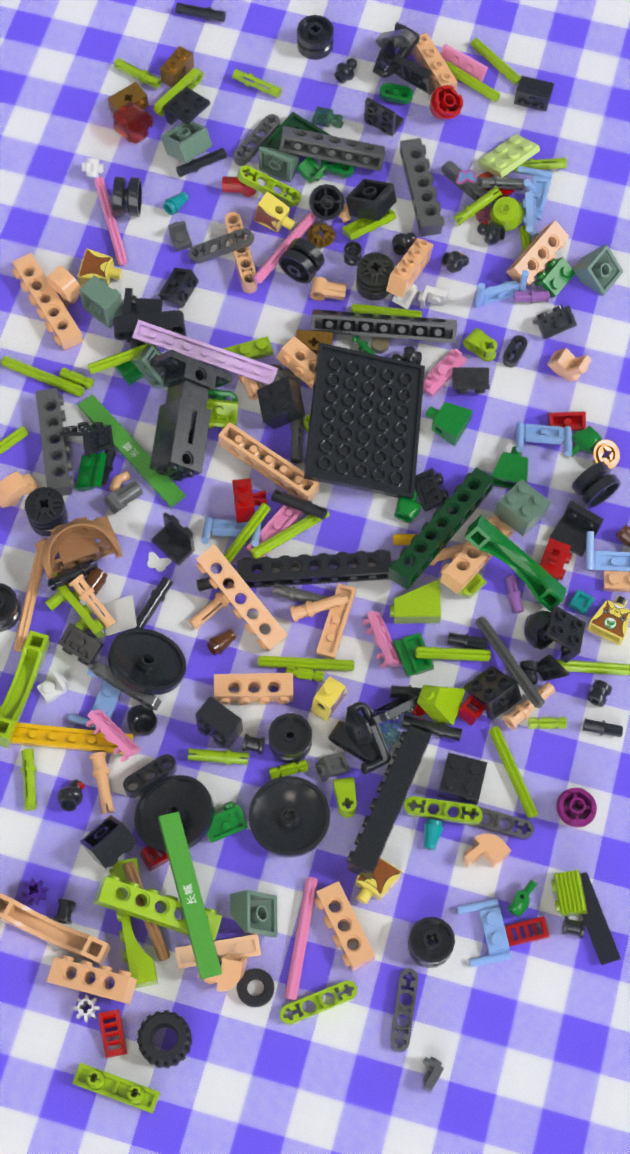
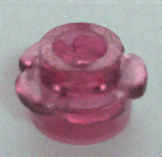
(483, 215)

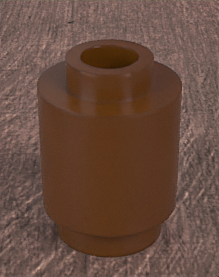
(96, 578)

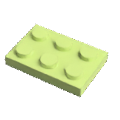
(508, 155)

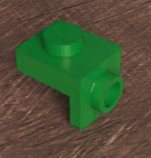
(310, 170)

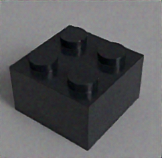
(371, 199)
(281, 402)
(219, 723)
(462, 779)
(108, 842)

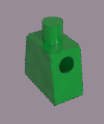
(449, 421)
(510, 469)

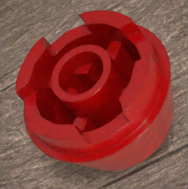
(445, 103)

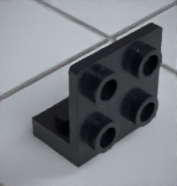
(533, 93)
(185, 106)
(382, 117)
(135, 305)
(95, 436)
(574, 525)
(174, 540)
(566, 631)
(495, 691)

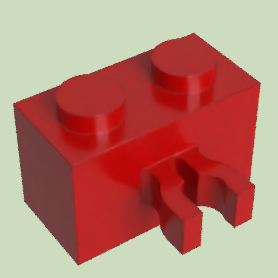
(245, 499)
(555, 557)

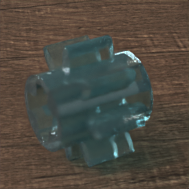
(390, 733)

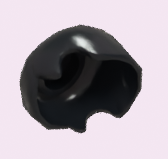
(141, 721)

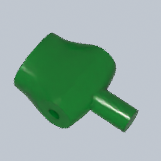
(585, 440)
(407, 509)
(518, 905)

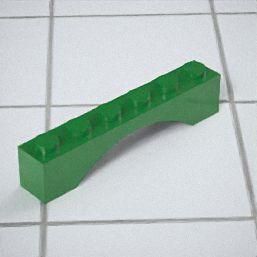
(490, 540)

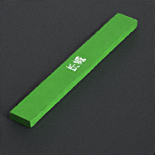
(133, 452)
(189, 896)

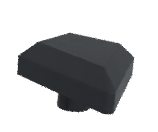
(551, 669)

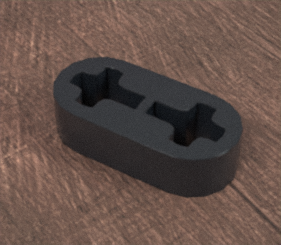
(511, 349)

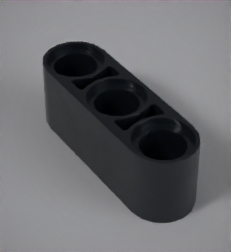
(341, 738)
(153, 767)

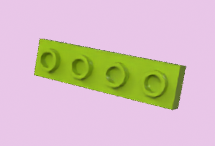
(86, 621)
(116, 1088)

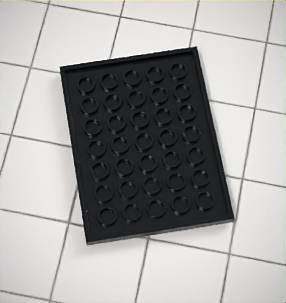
(364, 422)

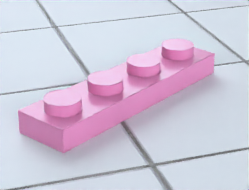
(280, 521)

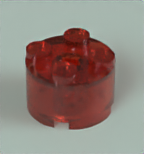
(132, 122)

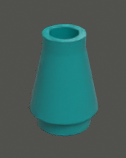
(175, 203)
(432, 833)

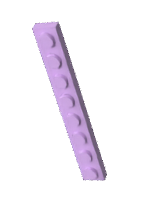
(205, 353)

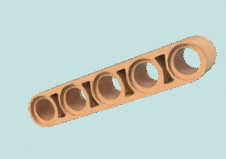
(241, 259)

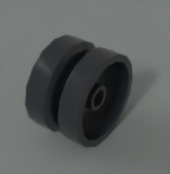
(315, 37)
(127, 196)
(301, 260)
(596, 484)
(9, 608)
(288, 749)
(437, 931)

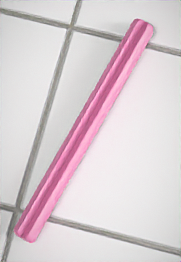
(110, 220)
(272, 262)
(301, 938)

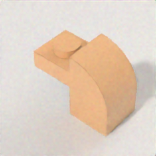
(65, 285)
(567, 365)
(14, 487)
(490, 847)
(232, 970)

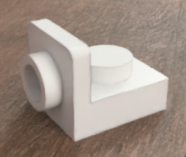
(432, 295)
(408, 298)
(53, 687)

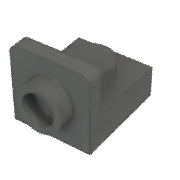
(179, 236)
(332, 766)
(431, 1078)

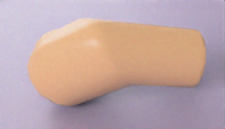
(344, 215)
(118, 480)

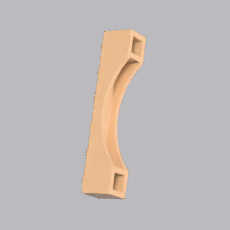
(55, 933)

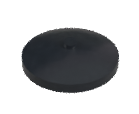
(147, 661)
(169, 796)
(289, 816)

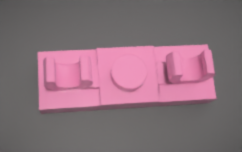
(464, 62)
(443, 372)
(382, 639)
(112, 734)

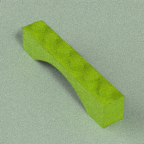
(22, 684)
(140, 963)

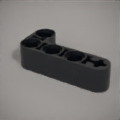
(171, 320)

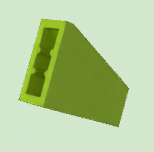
(418, 605)
(441, 702)

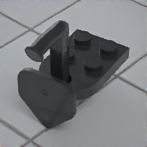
(403, 68)
(366, 728)

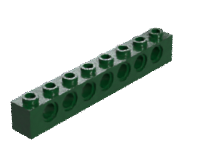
(471, 499)

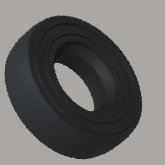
(264, 997)

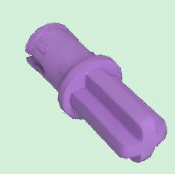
(531, 296)
(514, 595)

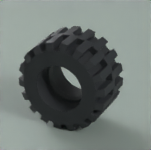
(156, 1022)

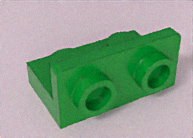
(227, 821)

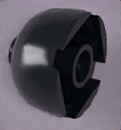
(326, 201)
(536, 629)

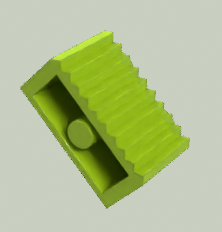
(570, 893)

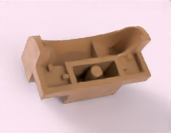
(77, 544)

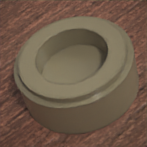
(380, 344)

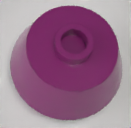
(576, 807)

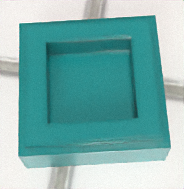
(581, 602)

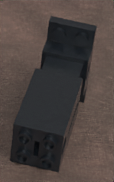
(184, 418)

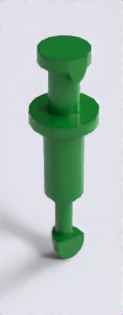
(362, 345)

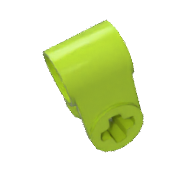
(480, 343)
(345, 794)

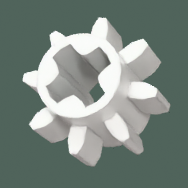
(92, 167)
(82, 1004)

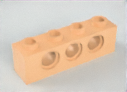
(430, 58)
(550, 233)
(409, 267)
(299, 360)
(244, 682)
(335, 895)
(61, 975)

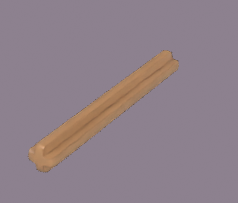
(153, 929)

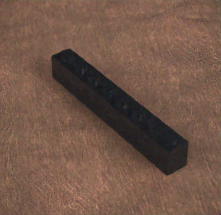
(389, 802)

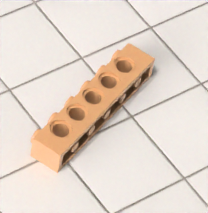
(28, 266)
(267, 462)
(214, 556)
(458, 579)

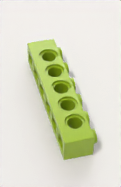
(107, 898)

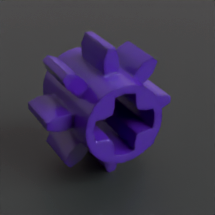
(34, 897)

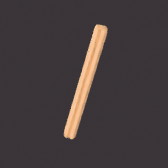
(29, 604)

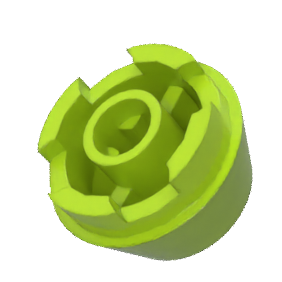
(507, 213)

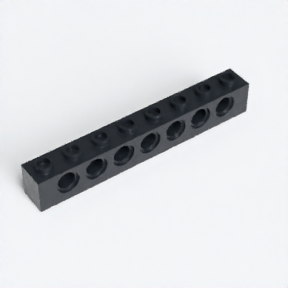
(384, 325)
(321, 576)

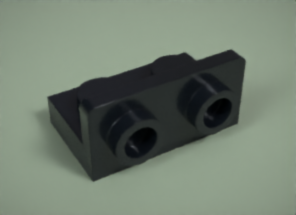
(179, 286)
(555, 322)
(470, 379)
(430, 489)
(81, 644)

